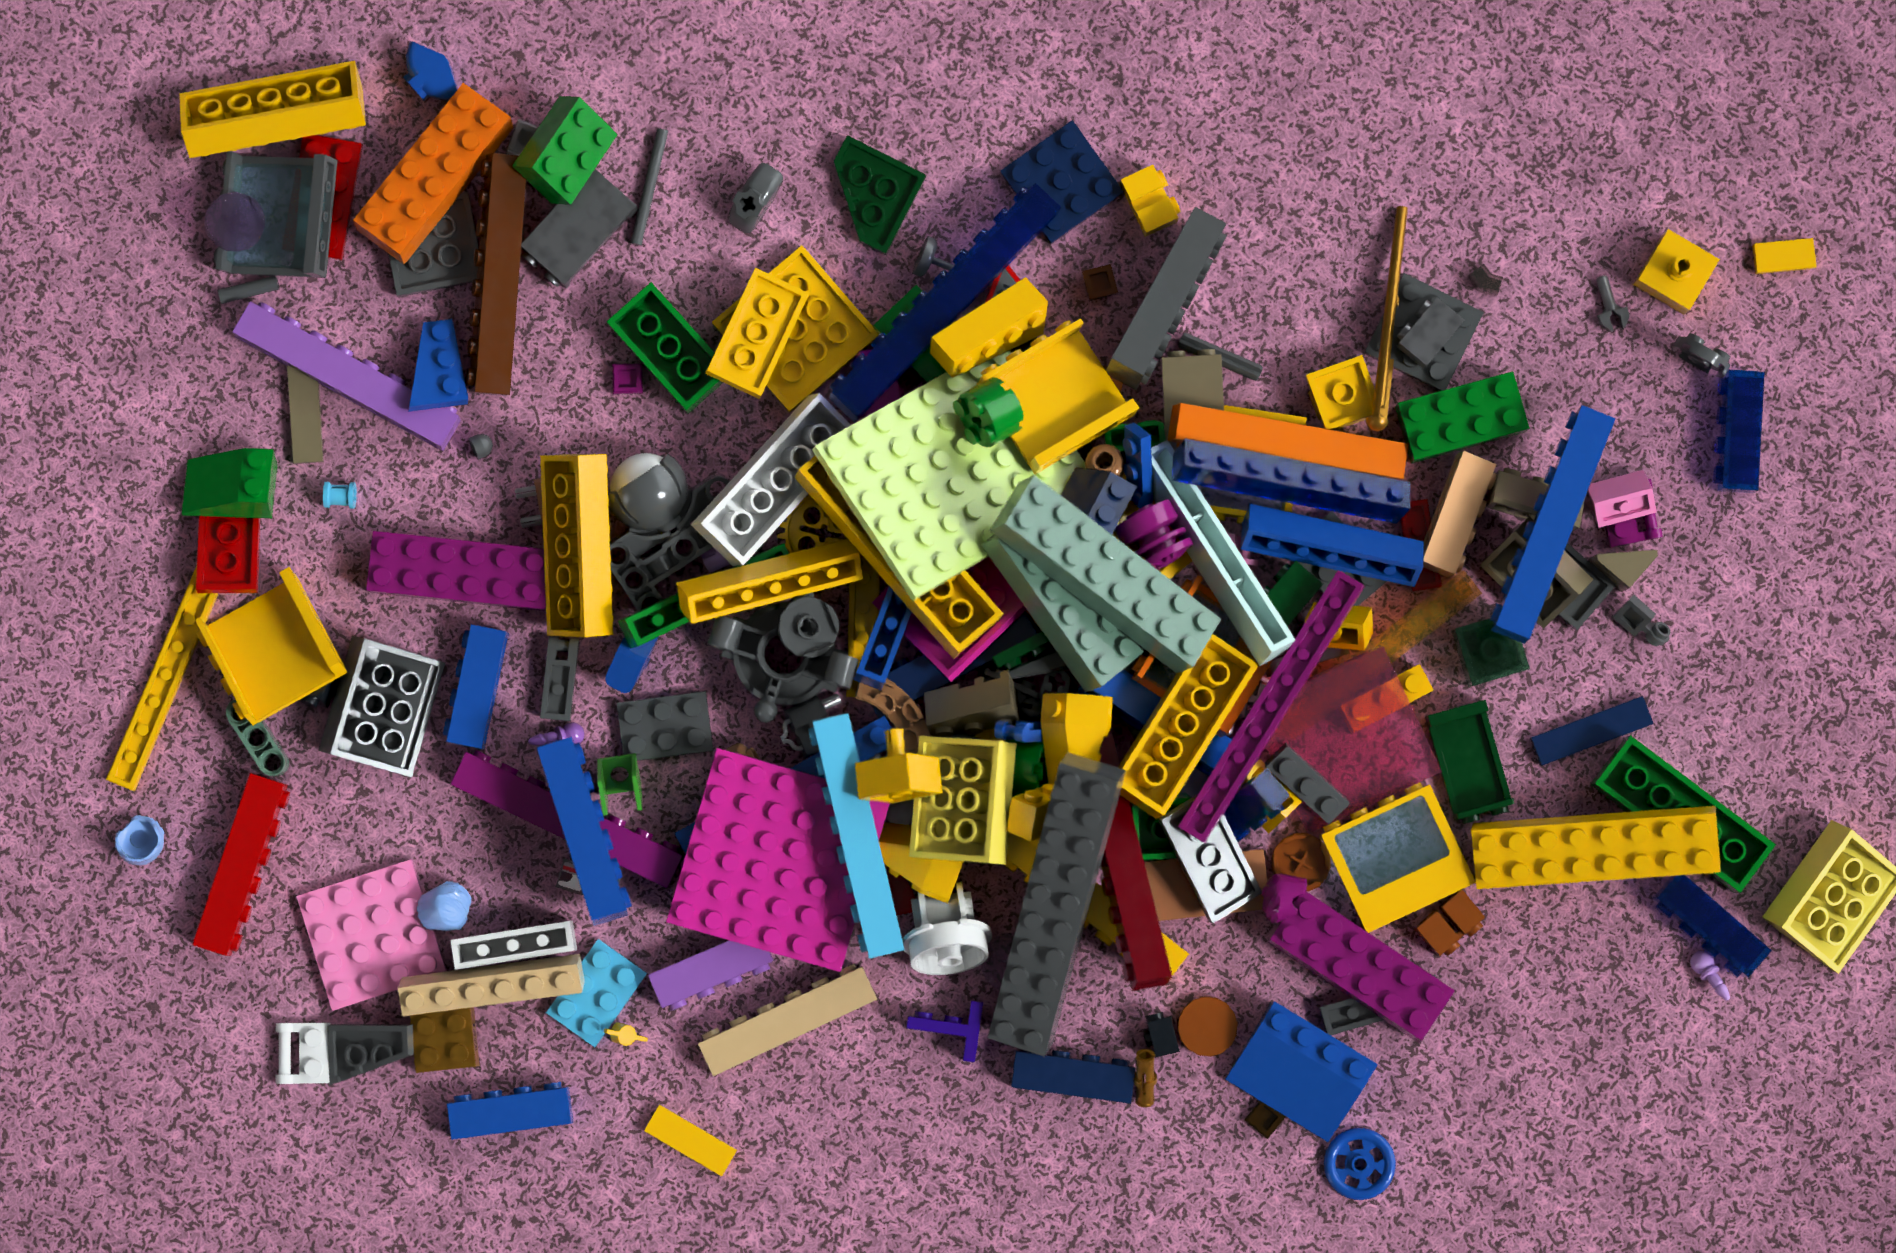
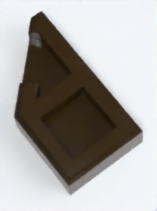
(1264, 1119)

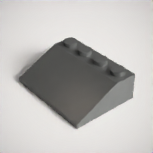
(381, 706)

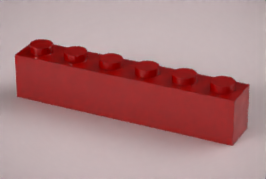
(241, 864)

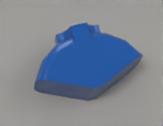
(429, 73)
(629, 665)

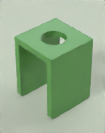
(608, 785)

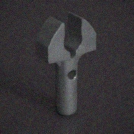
(1610, 305)

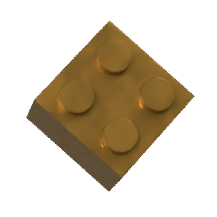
(445, 1040)

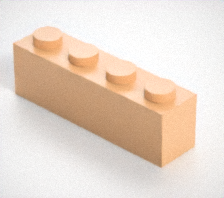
(1456, 513)

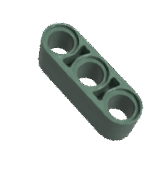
(262, 752)

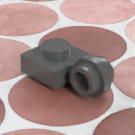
(1637, 616)

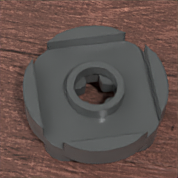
(1701, 356)
(823, 635)

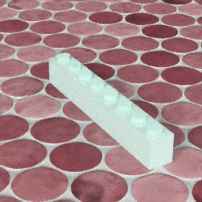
(1221, 563)

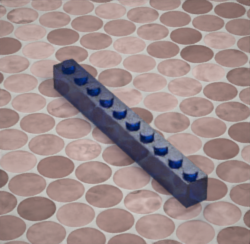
(944, 302)

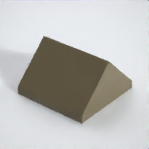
(1623, 567)

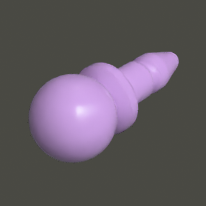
(1704, 964)

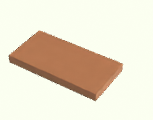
(1175, 896)

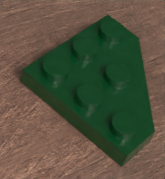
(876, 192)

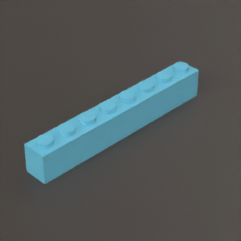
(858, 837)

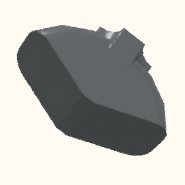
(755, 198)

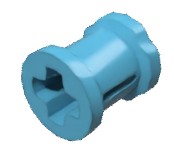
(339, 495)

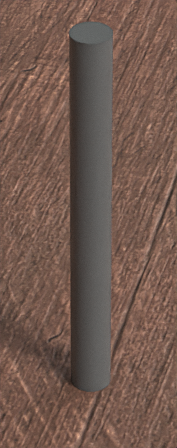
(649, 187)

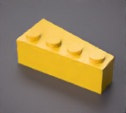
(991, 329)

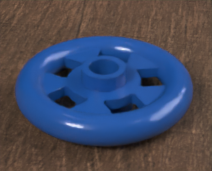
(1337, 1176)

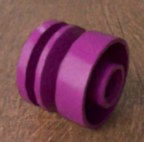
(1151, 533)

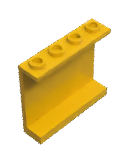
(1062, 396)
(271, 650)

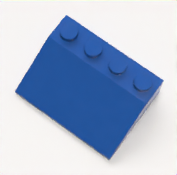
(1301, 1071)

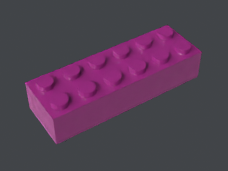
(457, 571)
(1362, 967)

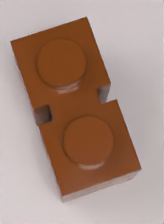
(1437, 931)

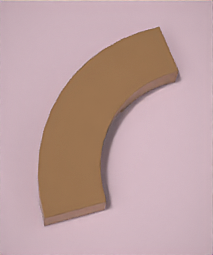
(898, 709)

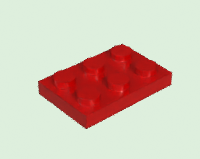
(228, 555)

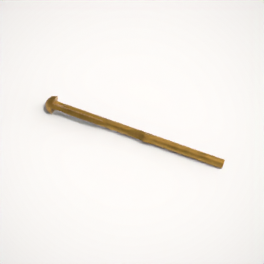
(1379, 420)

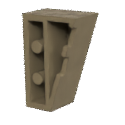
(971, 708)

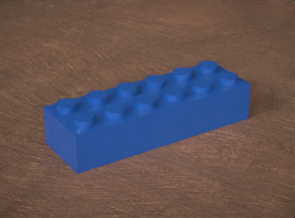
(582, 830)

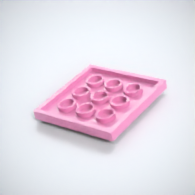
(369, 934)

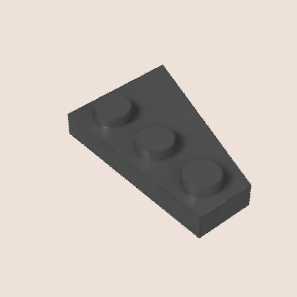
(365, 1047)

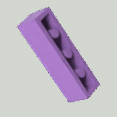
(705, 970)

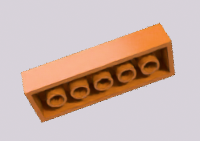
(433, 173)

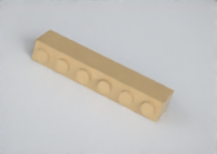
(491, 985)
(787, 1021)

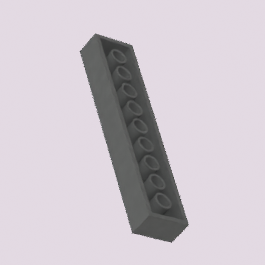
(1056, 903)

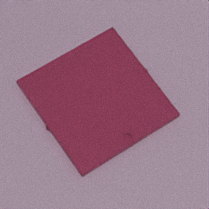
(1356, 733)

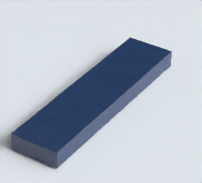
(1591, 730)

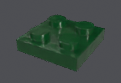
(1011, 657)

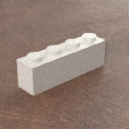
(513, 945)

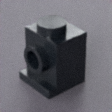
(1160, 1034)

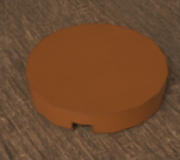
(1302, 857)
(1207, 1026)

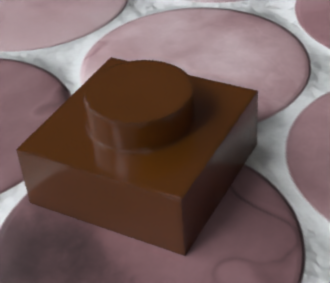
(1100, 282)

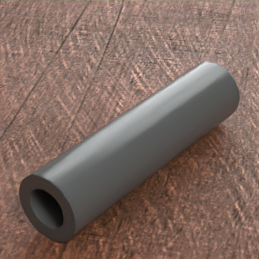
(248, 289)

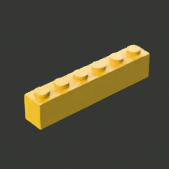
(769, 581)

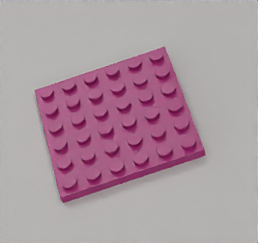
(767, 863)

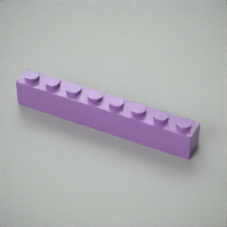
(343, 374)

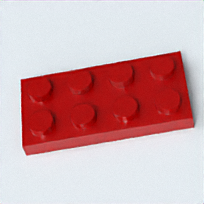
(348, 161)

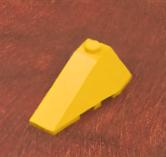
(1074, 726)
(929, 876)

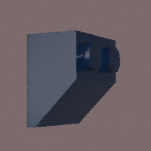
(1099, 495)

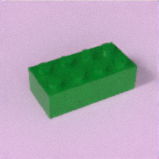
(666, 346)
(1462, 417)

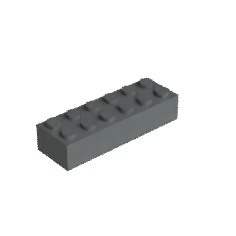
(1163, 304)

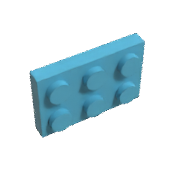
(607, 989)

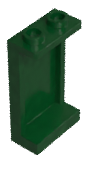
(1469, 761)

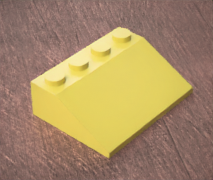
(975, 801)
(1834, 896)

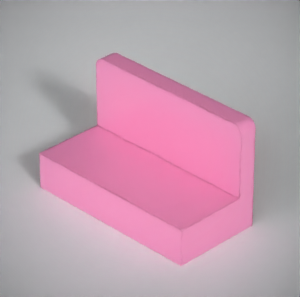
(1622, 498)

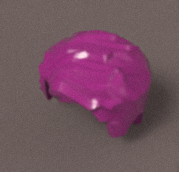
(1279, 895)

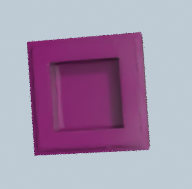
(627, 378)

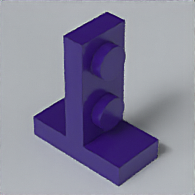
(953, 1026)

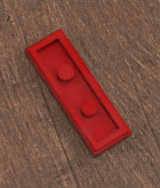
(1415, 526)

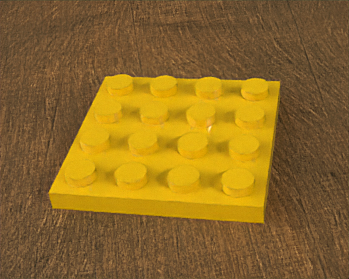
(823, 337)

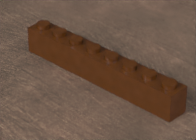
(497, 276)

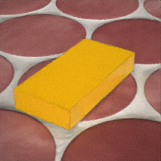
(1784, 256)

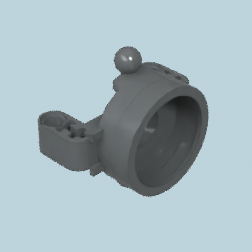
(746, 644)

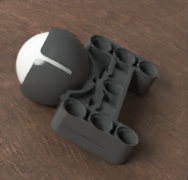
(651, 499)

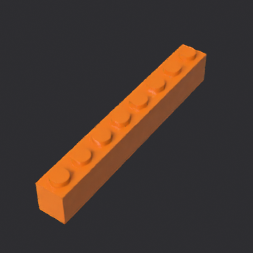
(1289, 440)

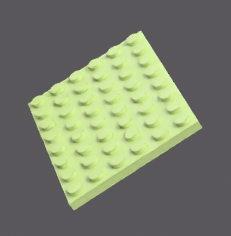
(924, 486)

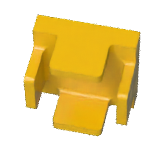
(1341, 393)

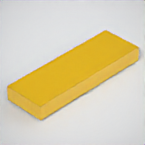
(690, 1140)

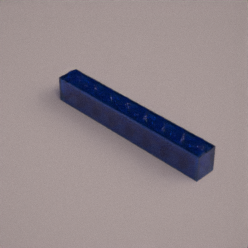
(1291, 481)

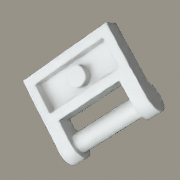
(312, 1053)

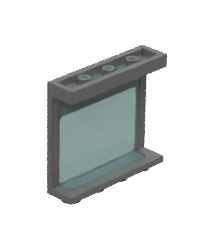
(296, 210)

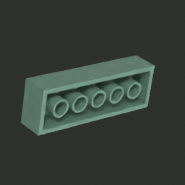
(1081, 636)

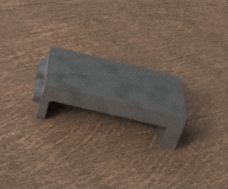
(577, 231)

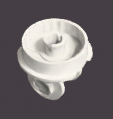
(946, 935)

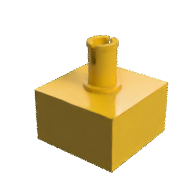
(1676, 271)
(898, 775)

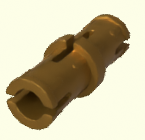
(1145, 1078)

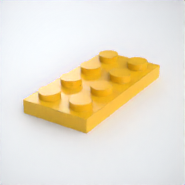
(757, 333)

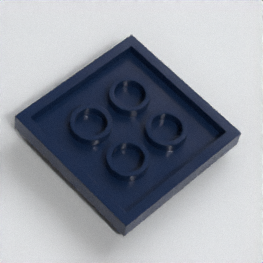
(1069, 174)

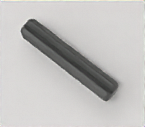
(1229, 360)

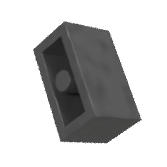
(1429, 333)

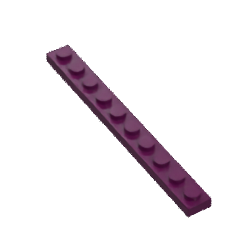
(1271, 706)

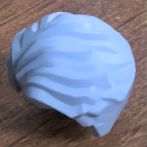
(140, 840)
(444, 907)

